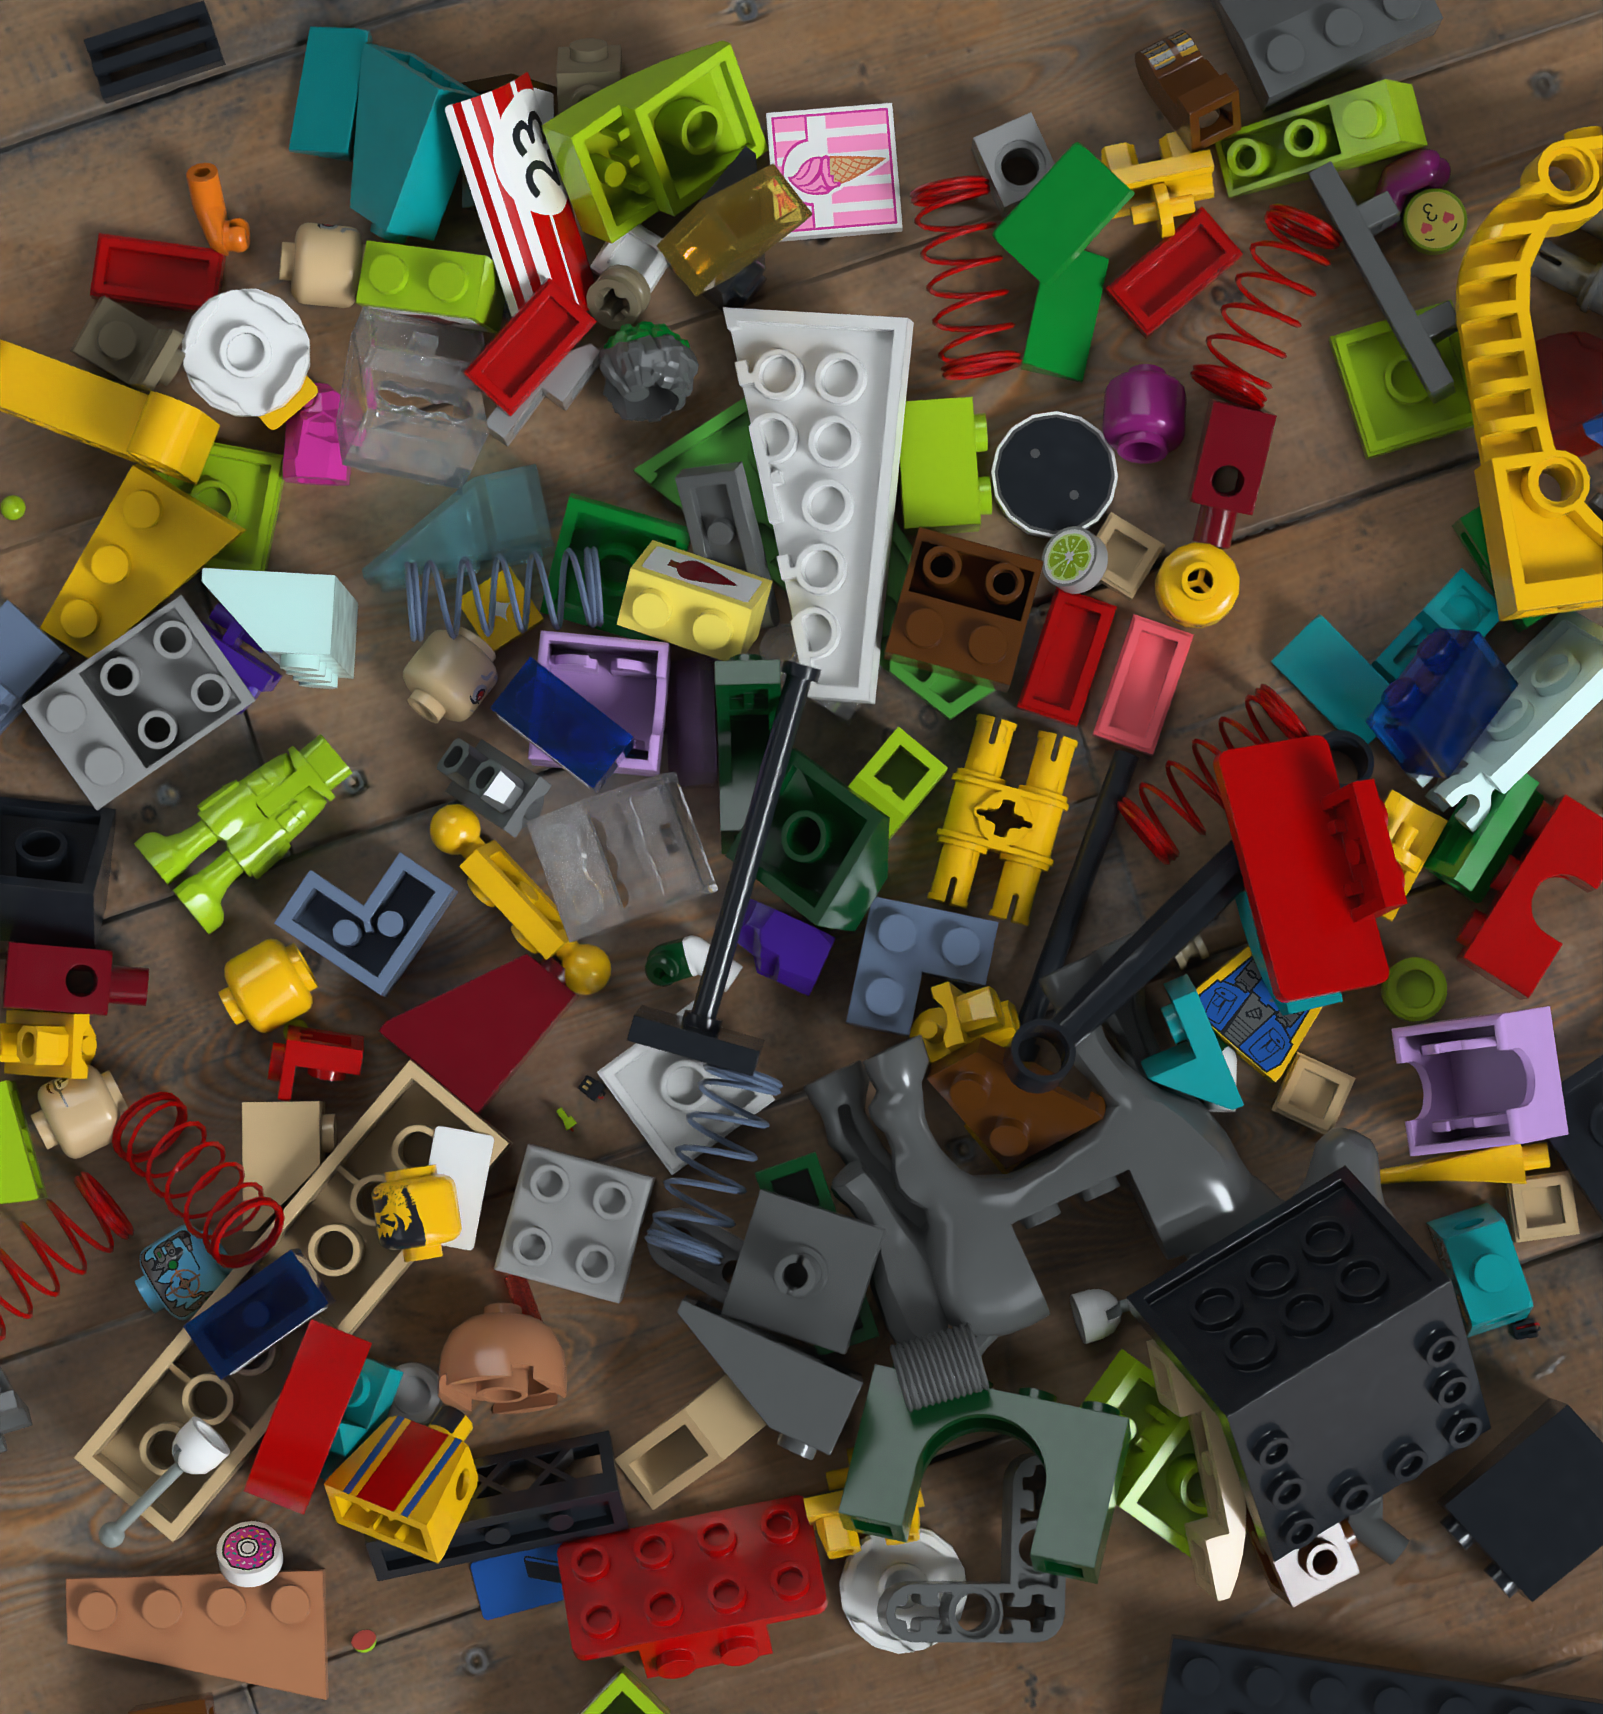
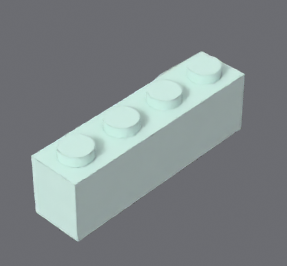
(295, 618)

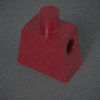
(1234, 438)
(38, 980)

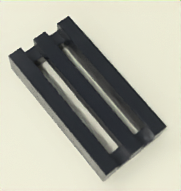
(147, 28)

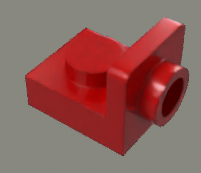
(323, 1052)

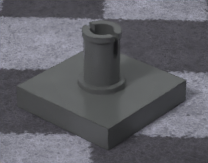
(803, 1271)

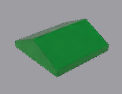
(620, 540)

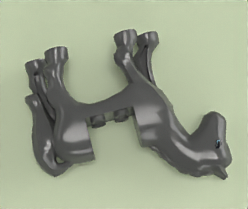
(951, 1233)

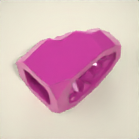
(313, 443)

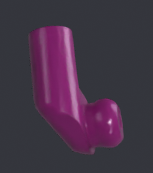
(1412, 172)

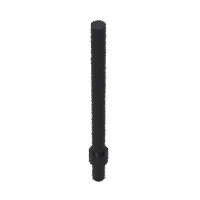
(1076, 891)

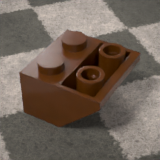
(963, 609)

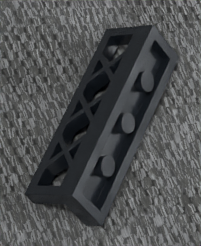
(508, 1522)

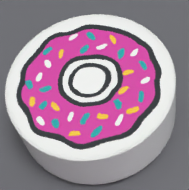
(249, 1554)

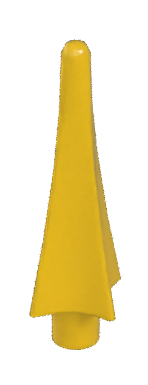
(1490, 1164)

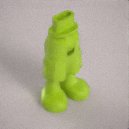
(255, 822)

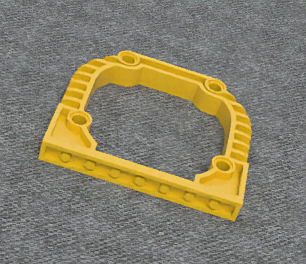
(1539, 550)

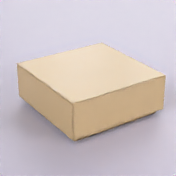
(1129, 555)
(1312, 1093)
(1542, 1207)

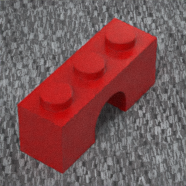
(1505, 939)

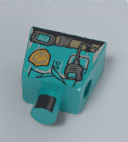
(1481, 1268)

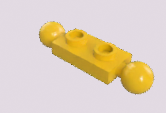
(504, 884)

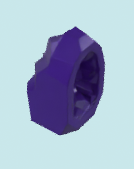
(784, 947)

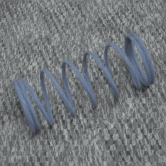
(590, 598)
(679, 1241)

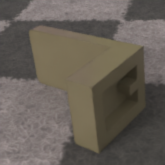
(129, 347)

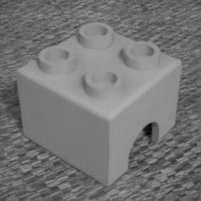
(574, 1223)

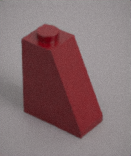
(484, 1027)

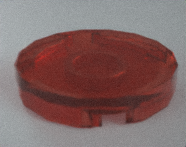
(1572, 387)

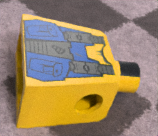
(1249, 1019)

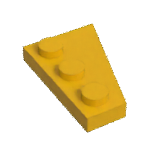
(135, 560)

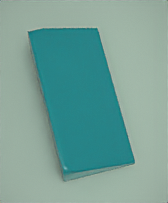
(329, 93)
(1332, 677)

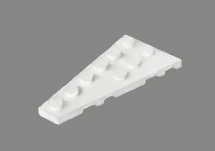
(827, 453)

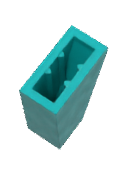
(404, 144)

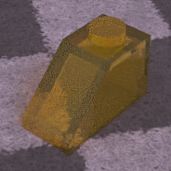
(733, 229)

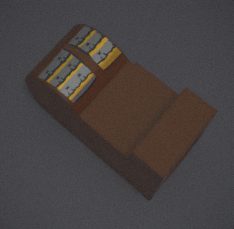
(1189, 88)

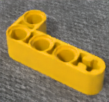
(105, 414)

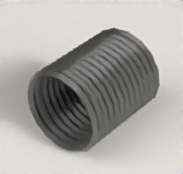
(939, 1367)

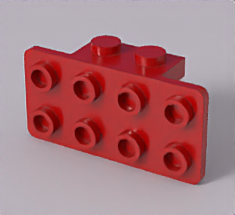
(1311, 865)
(693, 1587)

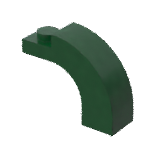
(746, 706)

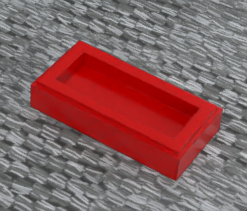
(1174, 272)
(156, 273)
(529, 347)
(1066, 657)

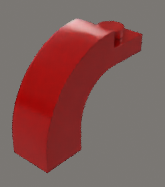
(307, 1416)

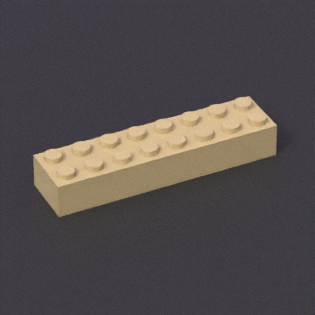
(338, 1236)

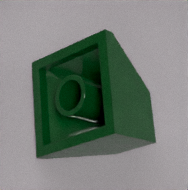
(823, 847)

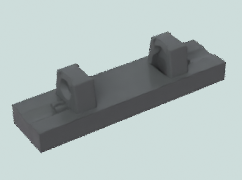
(1357, 227)

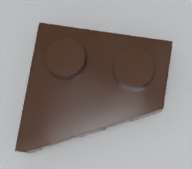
(1000, 1113)

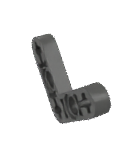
(1017, 1583)

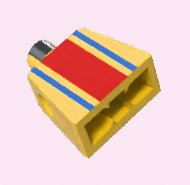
(408, 1483)

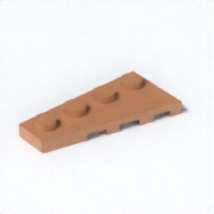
(209, 1626)

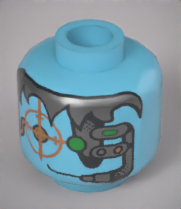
(179, 1273)

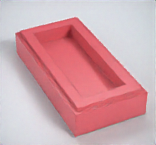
(1142, 685)

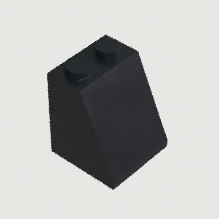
(1533, 1502)

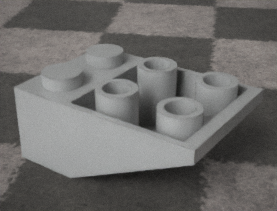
(139, 702)

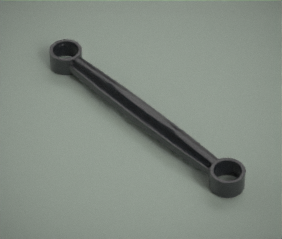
(1149, 949)

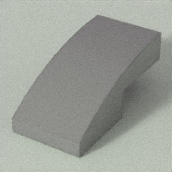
(559, 386)

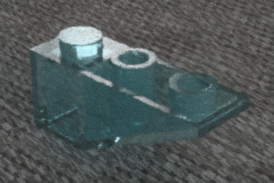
(482, 518)

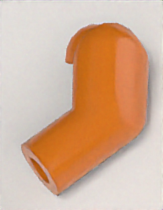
(211, 212)

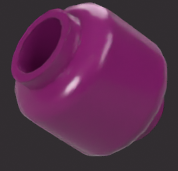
(1144, 414)

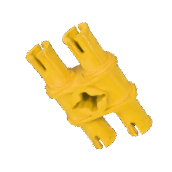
(1036, 804)

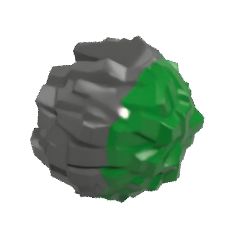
(647, 371)

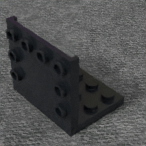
(1321, 1355)

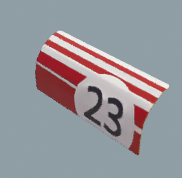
(519, 193)

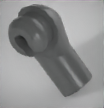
(1377, 1533)

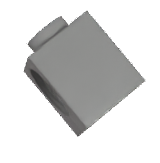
(1011, 140)

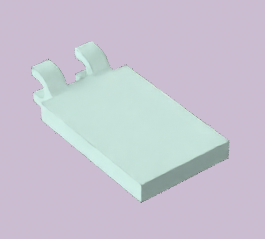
(1557, 687)

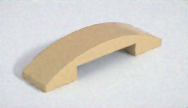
(1219, 1539)

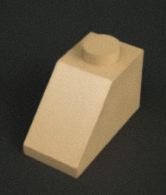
(283, 1150)
(690, 1442)

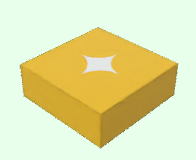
(505, 627)

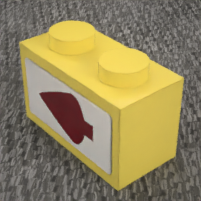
(694, 602)

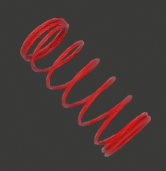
(931, 197)
(1227, 381)
(1157, 838)
(164, 1143)
(106, 1212)

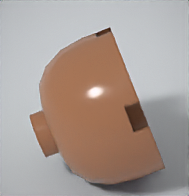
(502, 1361)

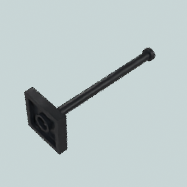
(699, 1031)

